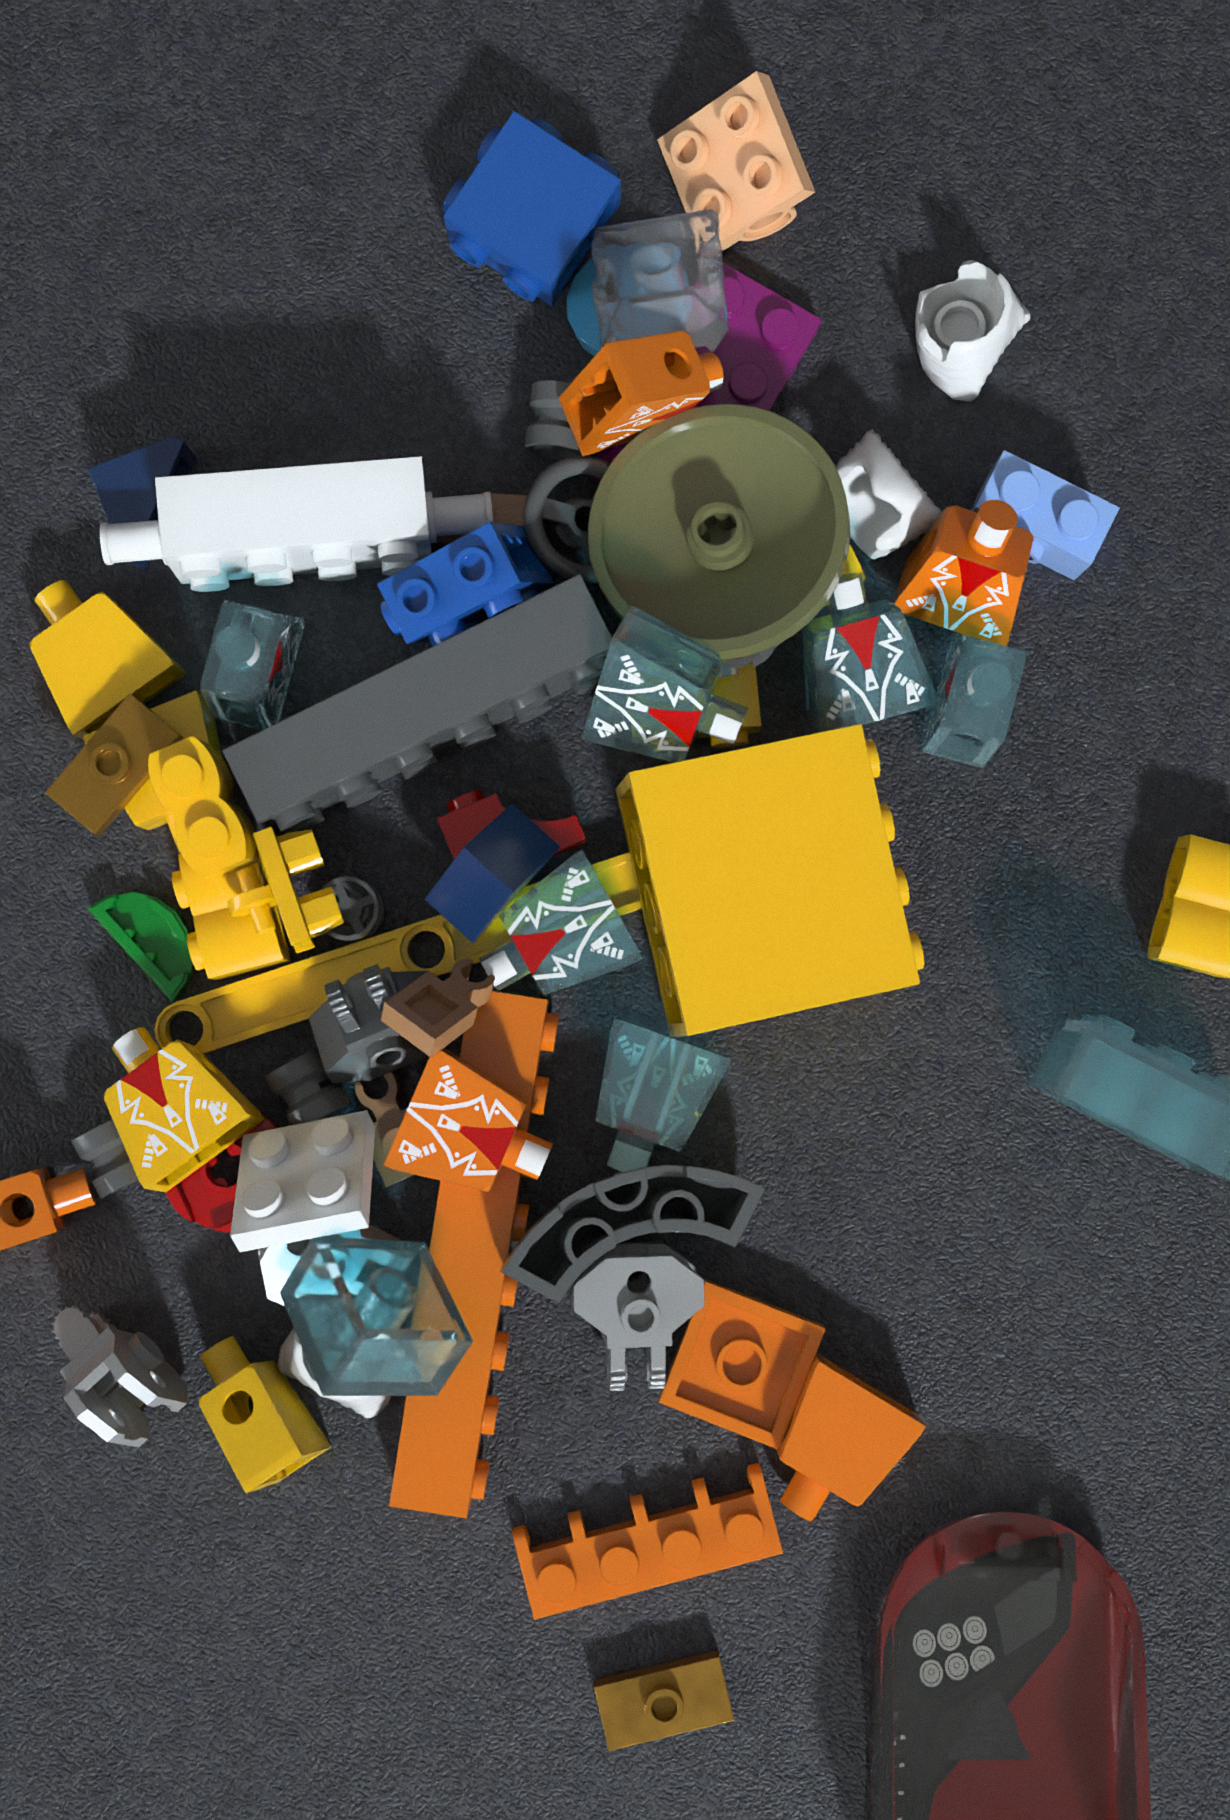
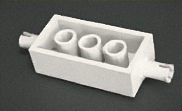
(294, 523)

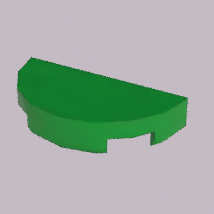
(151, 935)

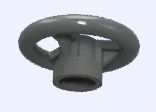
(561, 517)

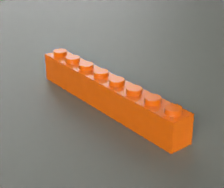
(469, 1244)

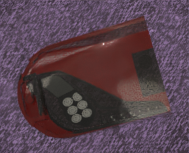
(1008, 1680)

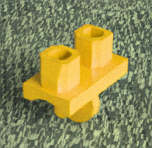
(282, 859)

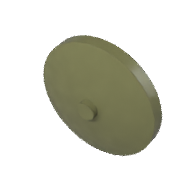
(721, 527)

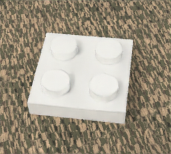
(304, 1181)

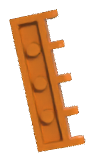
(648, 1549)

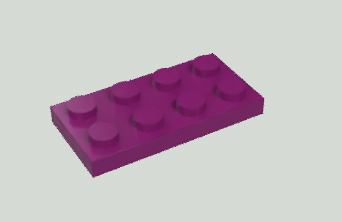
(758, 350)

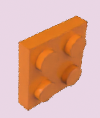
(742, 1364)

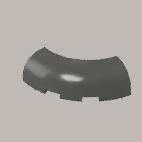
(626, 1207)

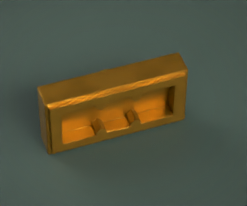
(112, 765)
(663, 1700)

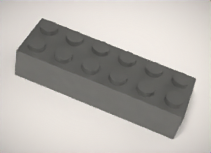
(422, 708)

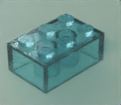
(1139, 1091)

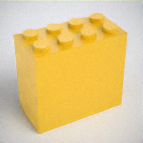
(768, 880)

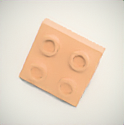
(739, 162)

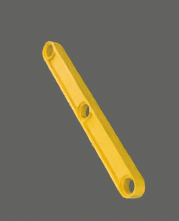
(297, 989)

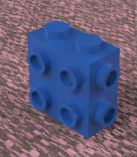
(530, 207)
(463, 584)

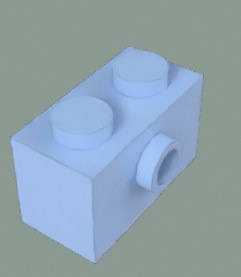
(1061, 516)

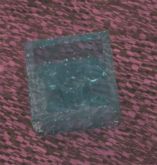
(374, 1317)

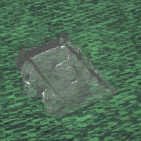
(661, 279)

